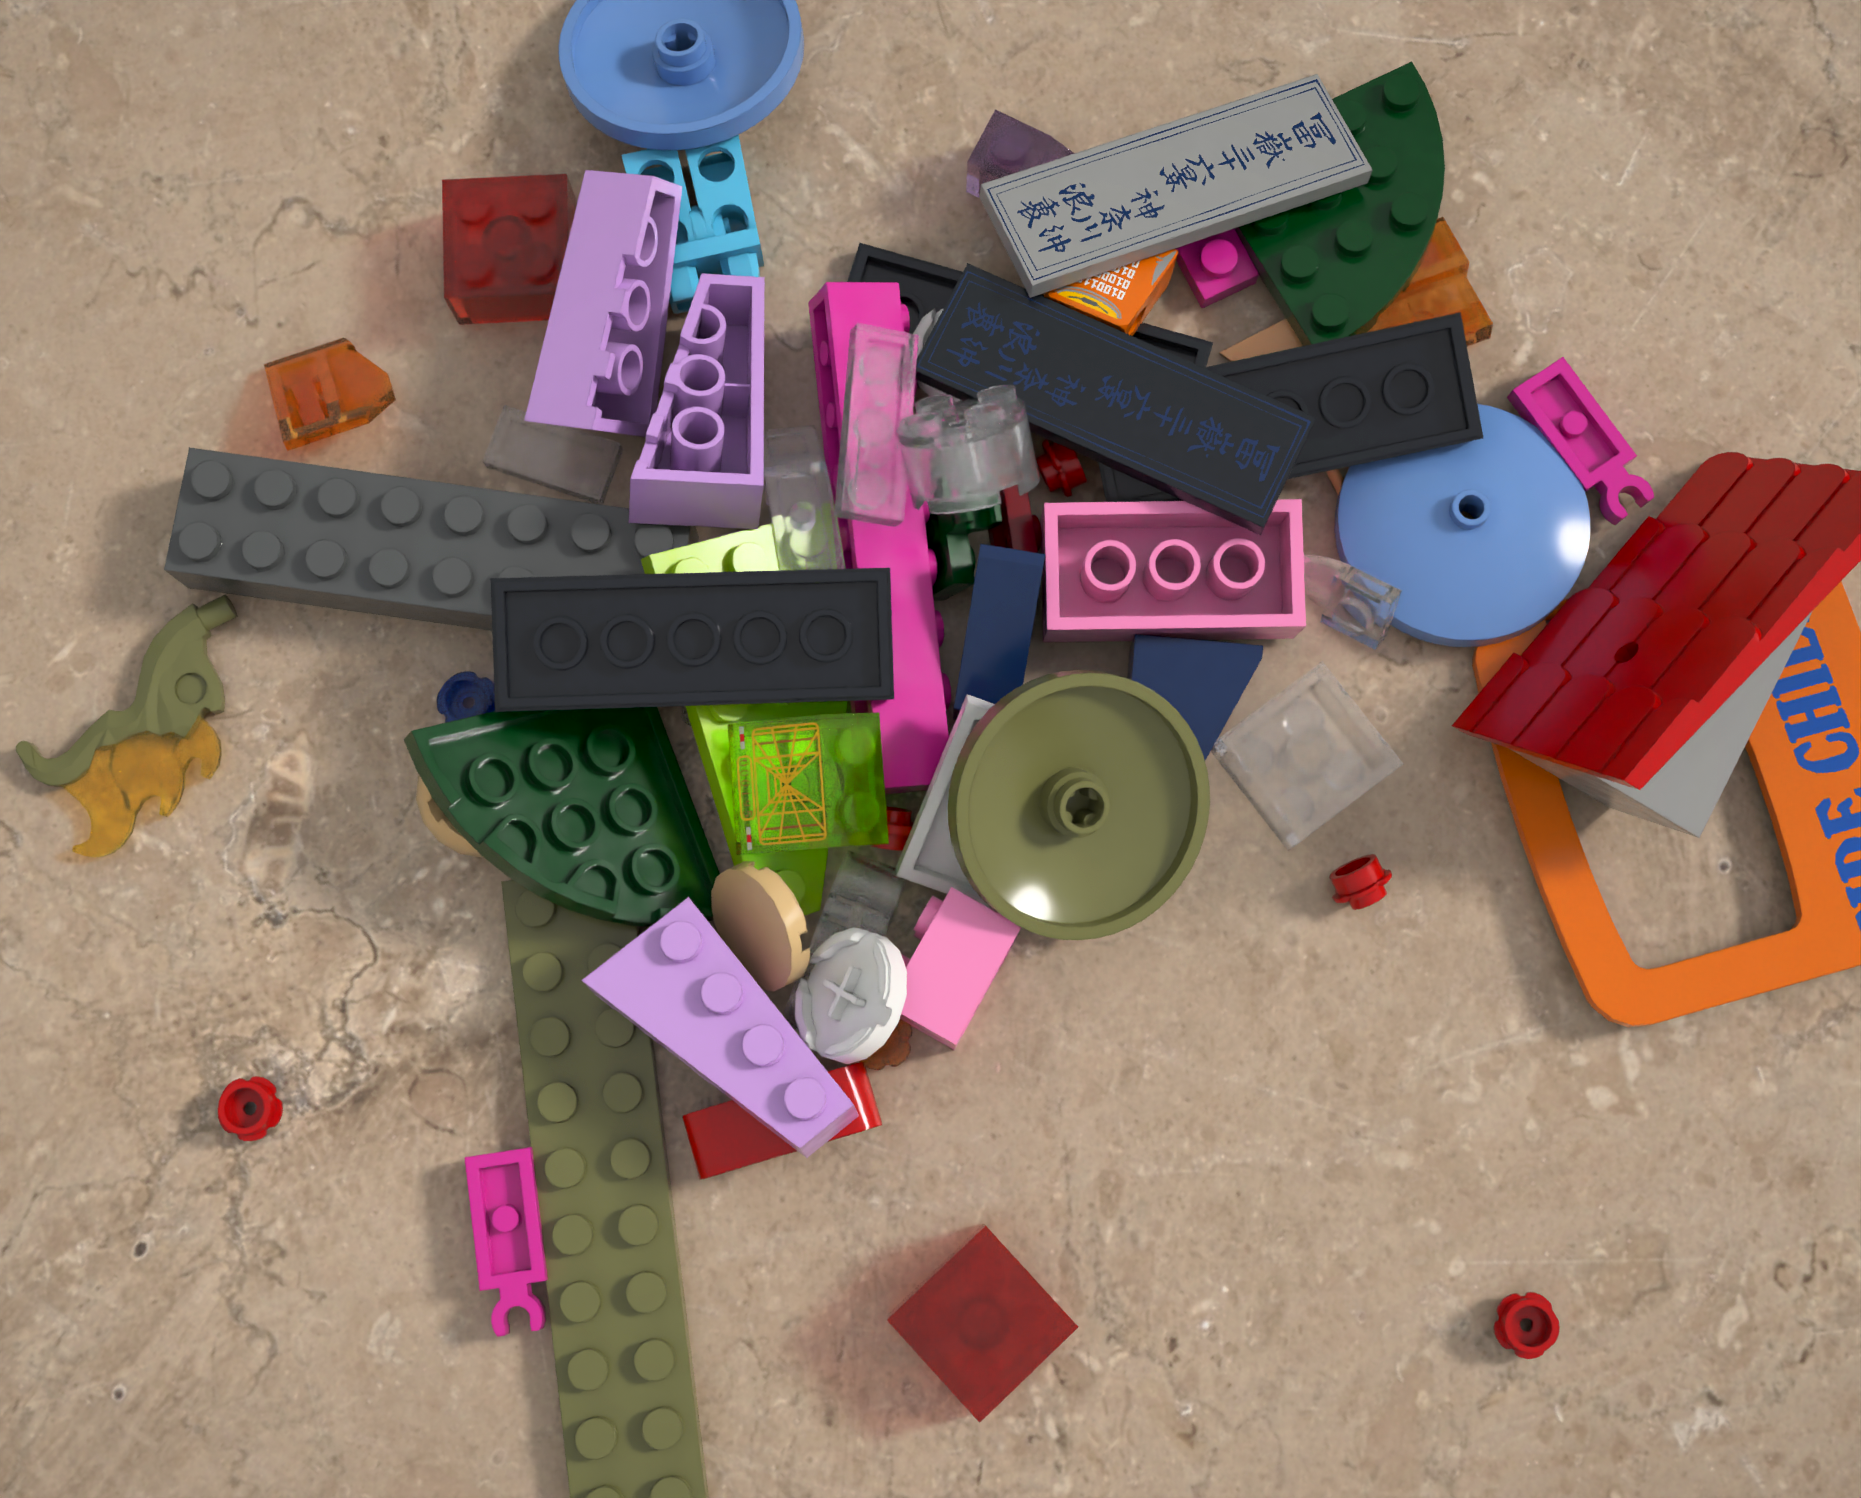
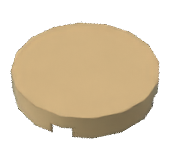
(761, 924)

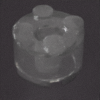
(967, 450)

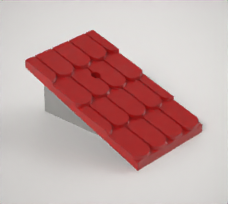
(1679, 640)

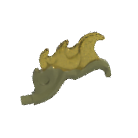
(152, 742)

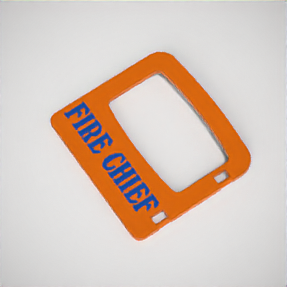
(1811, 783)

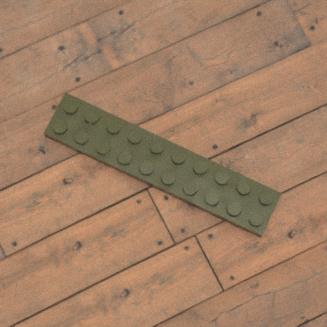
(603, 1214)

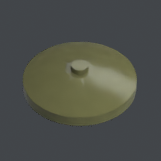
(1078, 804)

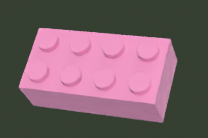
(1169, 573)

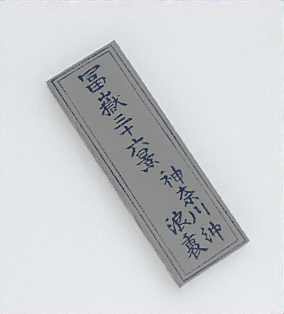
(1173, 184)

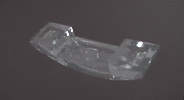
(800, 501)

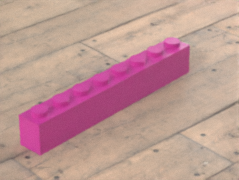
(916, 719)

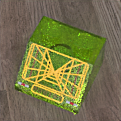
(808, 783)

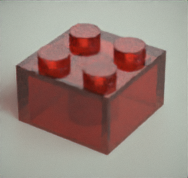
(504, 245)
(981, 1322)

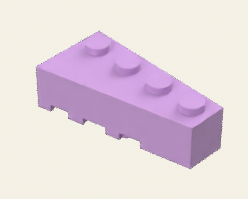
(610, 307)
(708, 431)
(715, 1018)

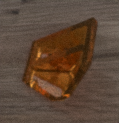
(326, 392)

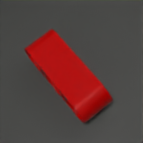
(731, 1138)

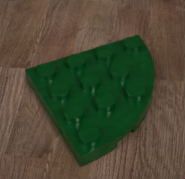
(1355, 251)
(574, 807)

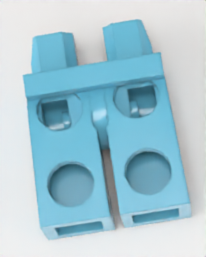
(717, 232)

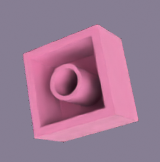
(954, 964)

